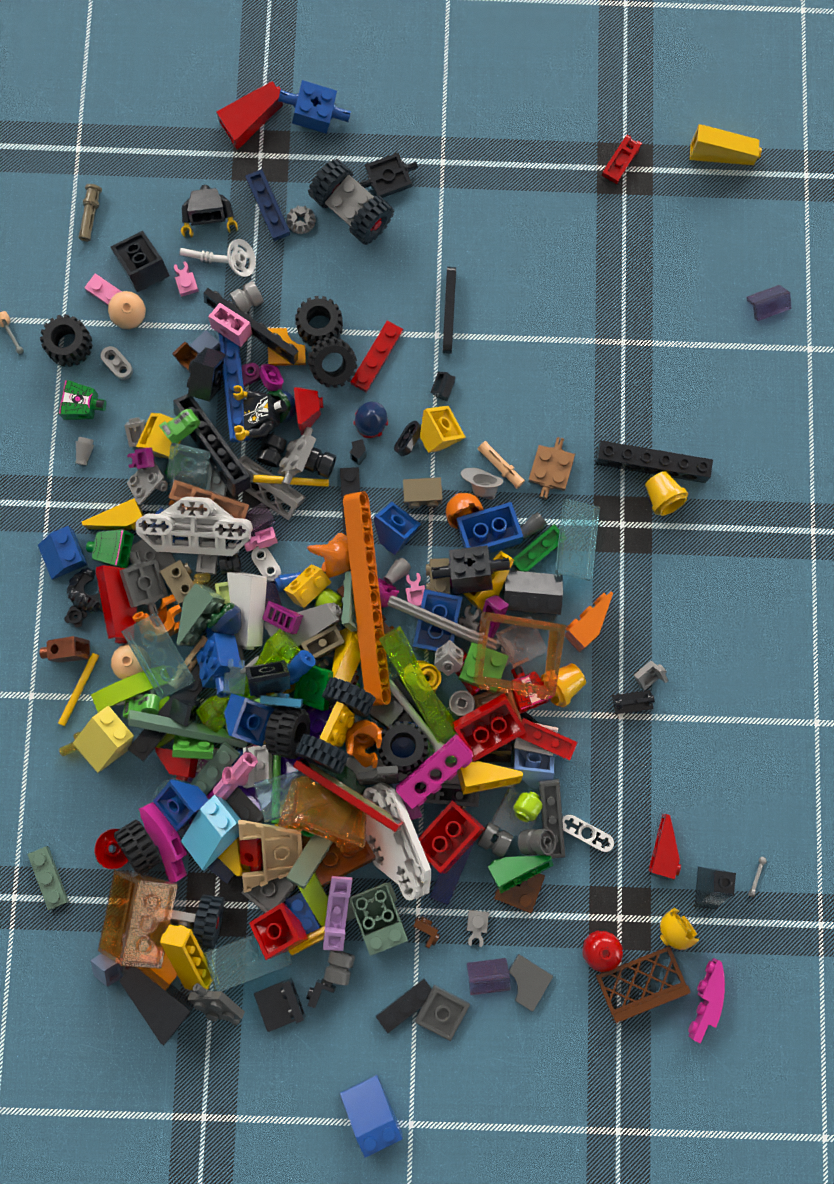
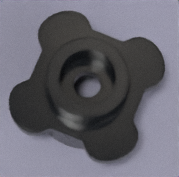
(69, 618)

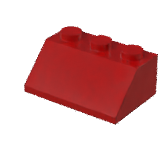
(489, 726)
(449, 837)

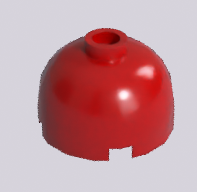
(602, 951)

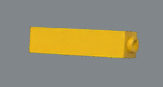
(723, 147)

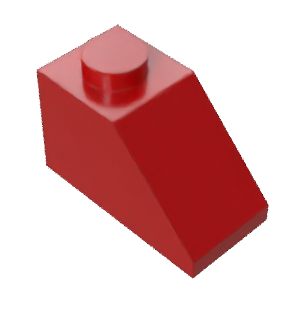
(177, 766)

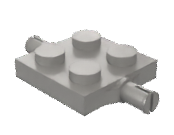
(296, 456)

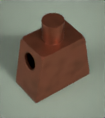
(66, 649)

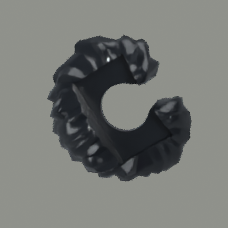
(77, 594)

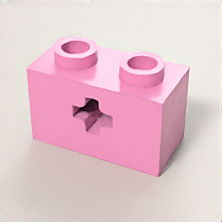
(230, 324)

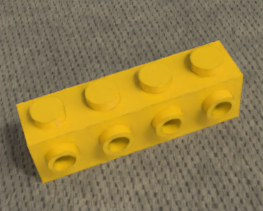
(186, 956)

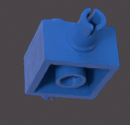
(314, 106)
(214, 660)

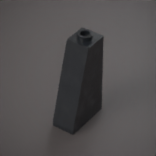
(713, 887)

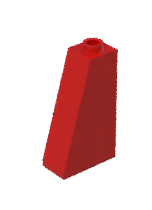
(249, 113)
(115, 603)

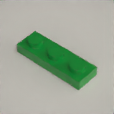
(537, 549)

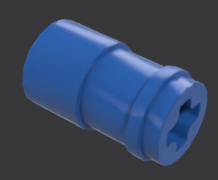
(300, 665)

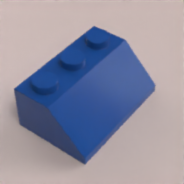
(491, 527)

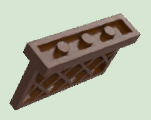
(648, 1002)

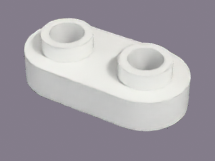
(266, 563)

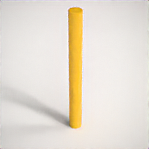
(295, 480)
(78, 689)

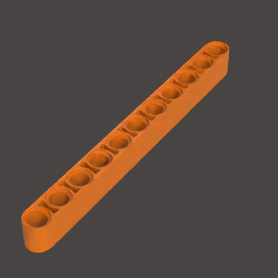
(366, 596)

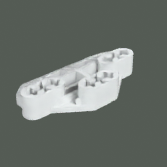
(194, 524)
(398, 852)

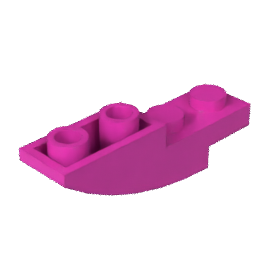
(167, 839)
(712, 991)

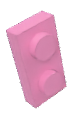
(101, 289)

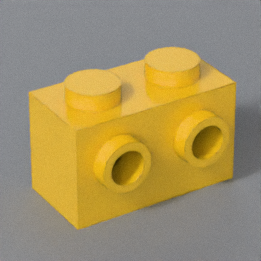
(307, 585)

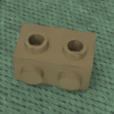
(422, 492)
(178, 579)
(439, 585)

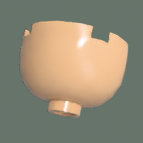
(126, 310)
(125, 662)

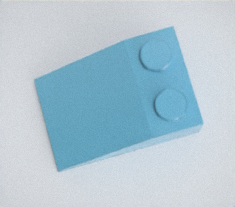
(211, 831)

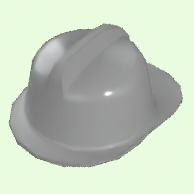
(482, 482)

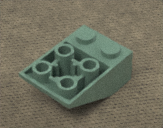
(196, 611)
(378, 919)

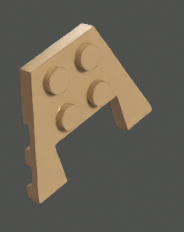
(279, 851)

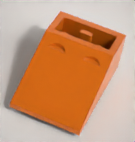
(585, 630)

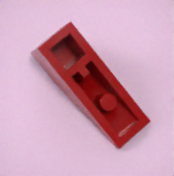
(665, 852)

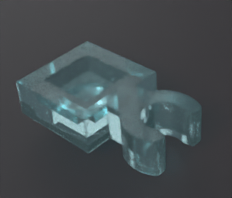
(234, 681)

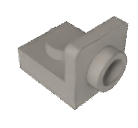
(134, 430)

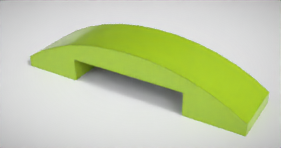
(121, 691)
(316, 899)

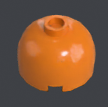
(461, 505)

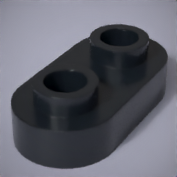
(408, 438)

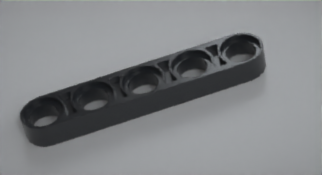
(449, 310)

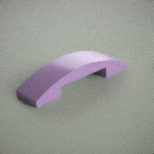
(337, 913)

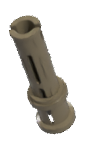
(90, 205)

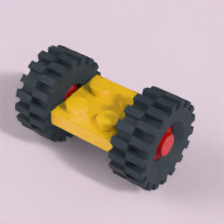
(348, 701)

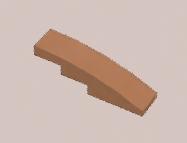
(233, 507)

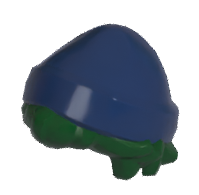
(290, 403)
(227, 621)

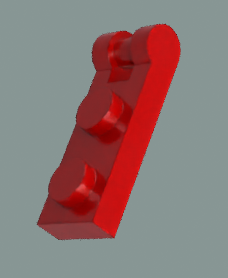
(621, 159)

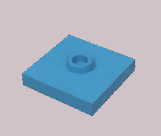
(281, 699)

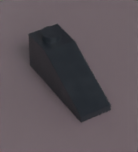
(452, 792)

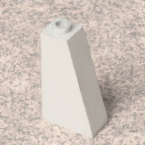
(249, 594)

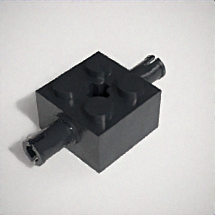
(470, 569)

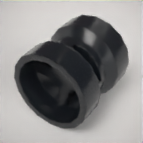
(230, 564)

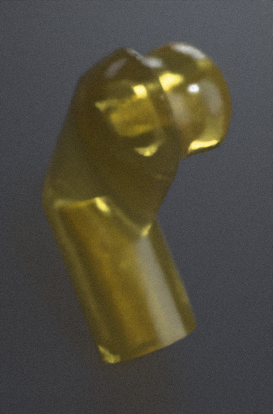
(201, 578)
(69, 748)

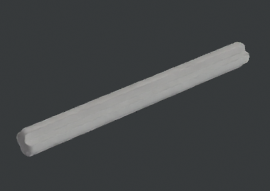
(438, 621)

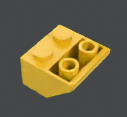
(154, 436)

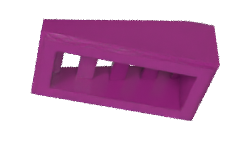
(498, 606)
(295, 621)

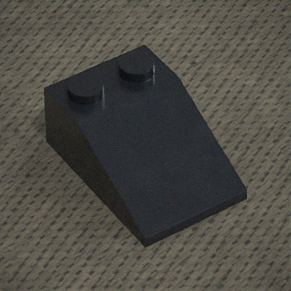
(140, 261)

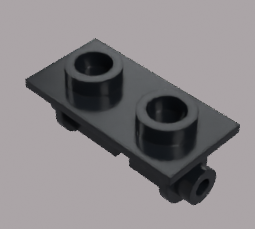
(633, 702)

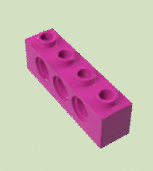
(454, 747)

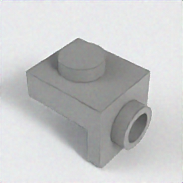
(649, 674)

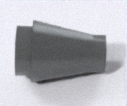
(533, 525)

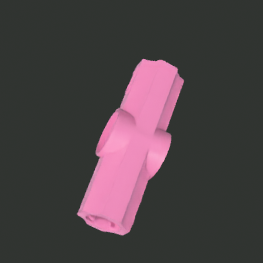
(235, 775)

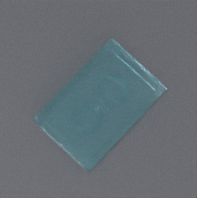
(187, 465)

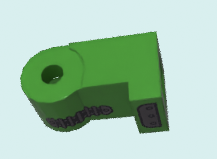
(180, 426)
(147, 704)

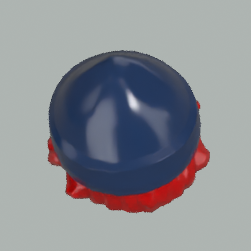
(371, 419)

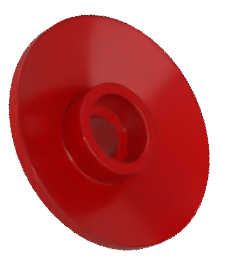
(107, 859)

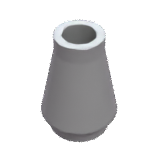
(83, 450)
(397, 571)

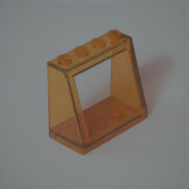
(553, 660)
(136, 918)

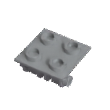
(145, 481)

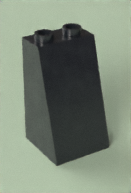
(156, 1000)

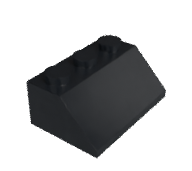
(533, 592)

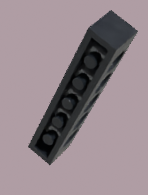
(221, 456)
(653, 461)

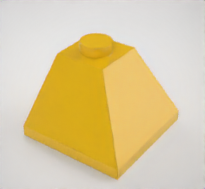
(439, 429)

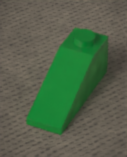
(515, 870)

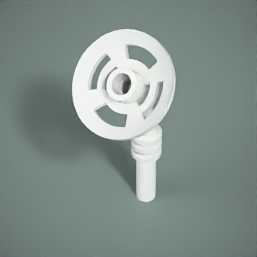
(233, 259)

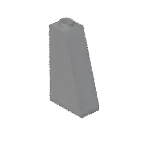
(313, 622)

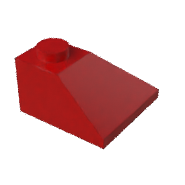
(307, 407)
(278, 931)

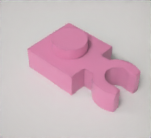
(185, 281)
(262, 538)
(415, 593)

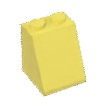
(103, 739)

